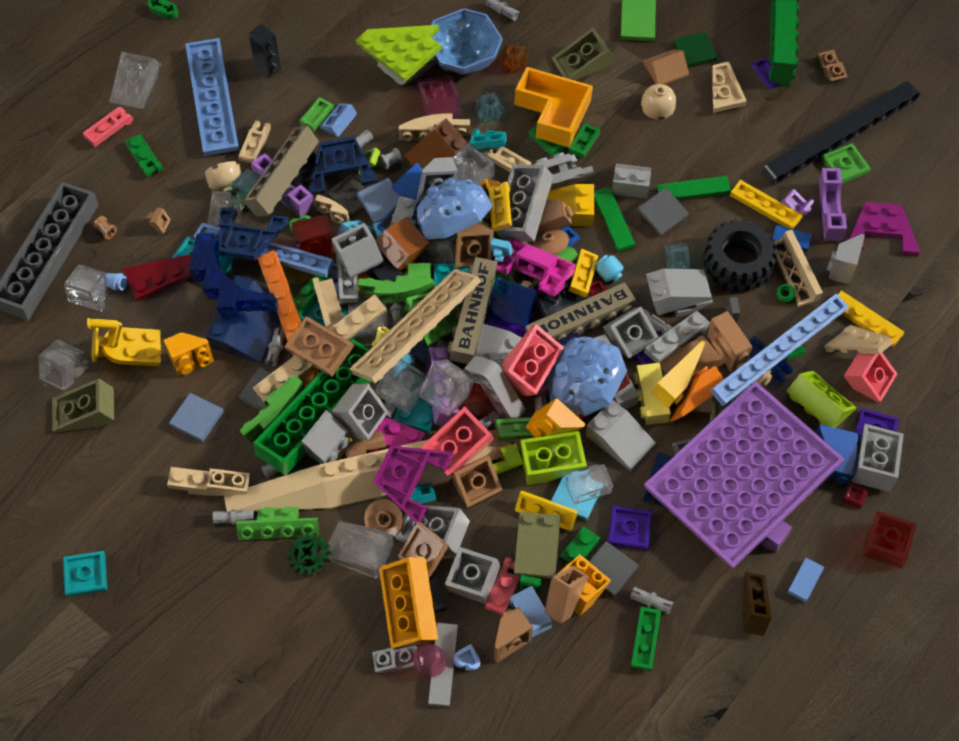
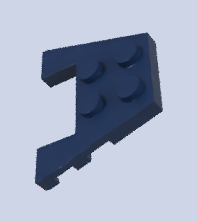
(340, 157)
(246, 241)

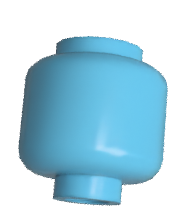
(609, 268)

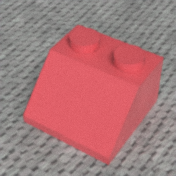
(871, 375)

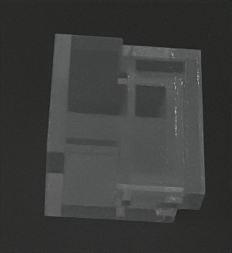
(441, 250)
(87, 287)
(61, 364)

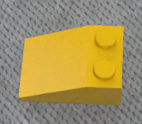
(581, 201)

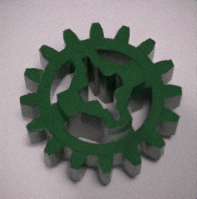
(309, 545)

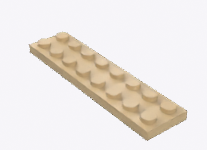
(415, 325)

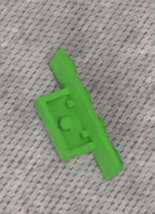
(277, 523)

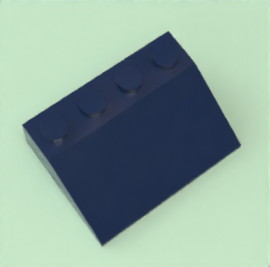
(247, 335)

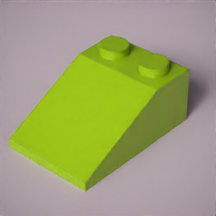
(552, 456)

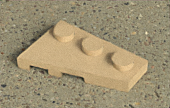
(725, 88)
(859, 339)

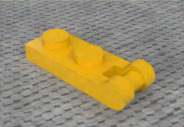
(501, 206)

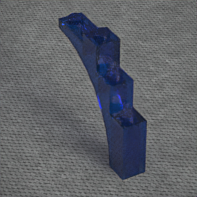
(216, 286)

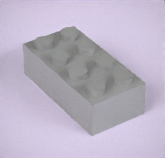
(527, 198)

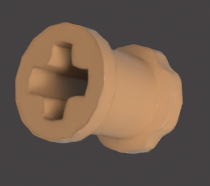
(104, 227)

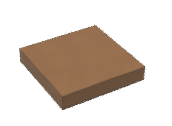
(424, 544)

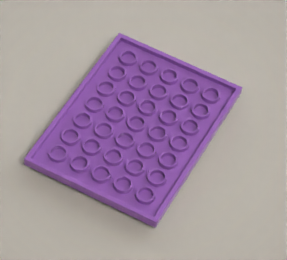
(743, 474)

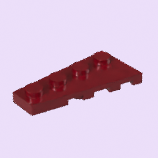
(157, 276)

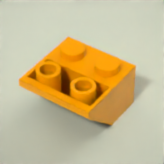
(188, 352)
(594, 587)

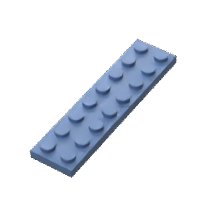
(212, 97)

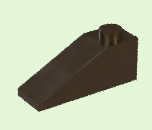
(756, 606)

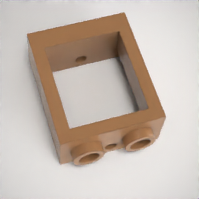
(729, 341)

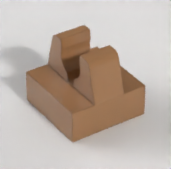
(158, 220)

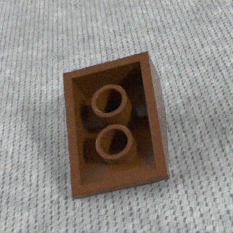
(438, 143)

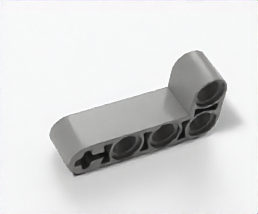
(496, 387)

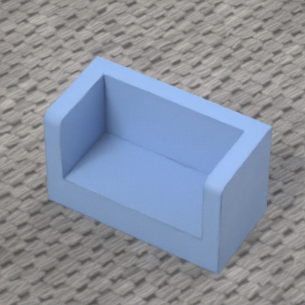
(532, 609)

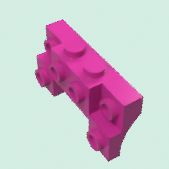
(539, 264)

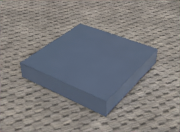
(378, 199)
(196, 417)

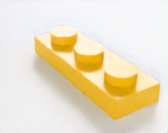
(583, 273)
(534, 504)

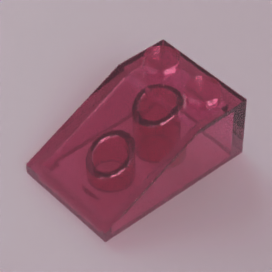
(439, 96)

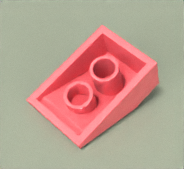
(531, 361)
(462, 436)

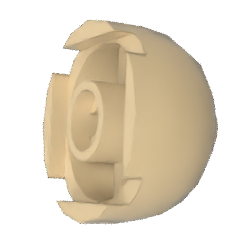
(658, 101)
(223, 176)

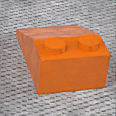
(697, 391)

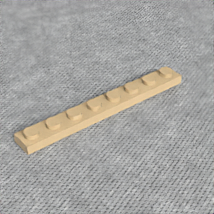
(346, 328)

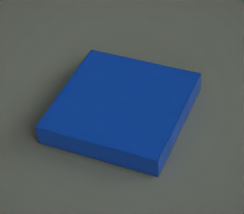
(409, 183)

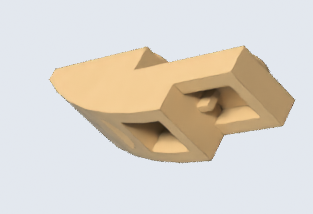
(419, 127)
(210, 483)

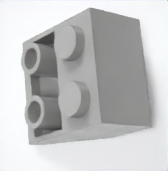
(357, 250)

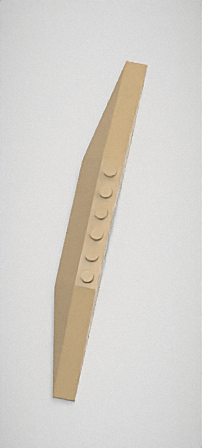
(339, 482)

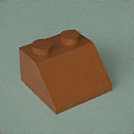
(402, 243)

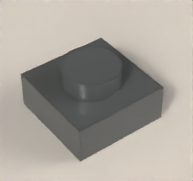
(733, 308)

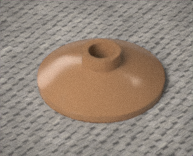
(552, 241)
(374, 516)

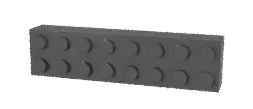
(45, 250)

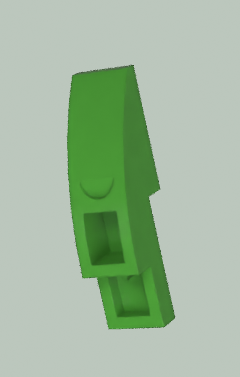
(397, 291)
(278, 402)

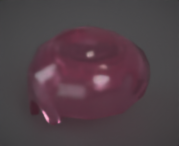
(429, 660)

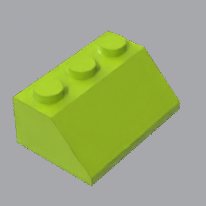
(820, 399)

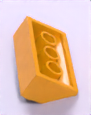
(408, 602)

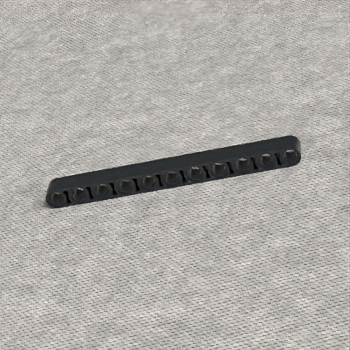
(840, 132)

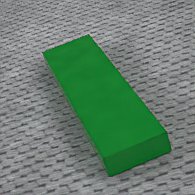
(697, 188)
(613, 219)

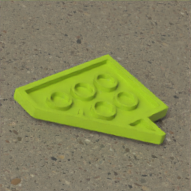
(401, 48)

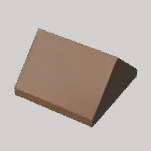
(667, 67)
(476, 481)

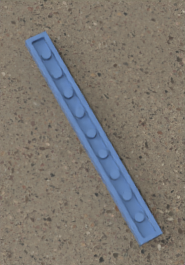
(779, 349)

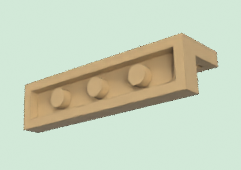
(802, 268)
(328, 302)

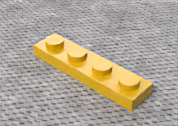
(766, 205)
(869, 320)

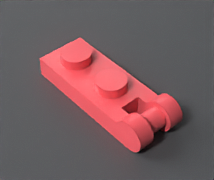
(107, 126)
(503, 588)

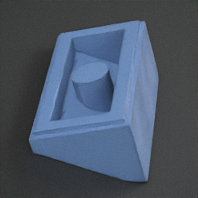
(339, 119)

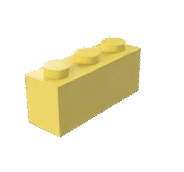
(652, 408)

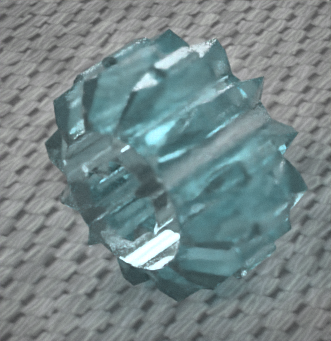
(489, 106)

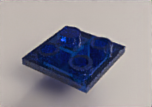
(511, 302)

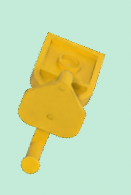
(125, 345)

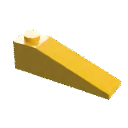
(672, 385)

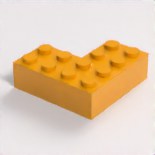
(558, 99)

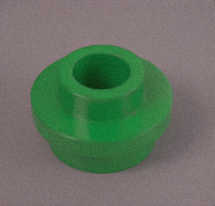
(783, 288)

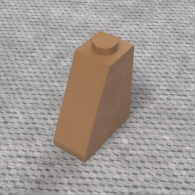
(555, 216)
(565, 593)

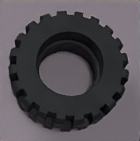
(745, 236)

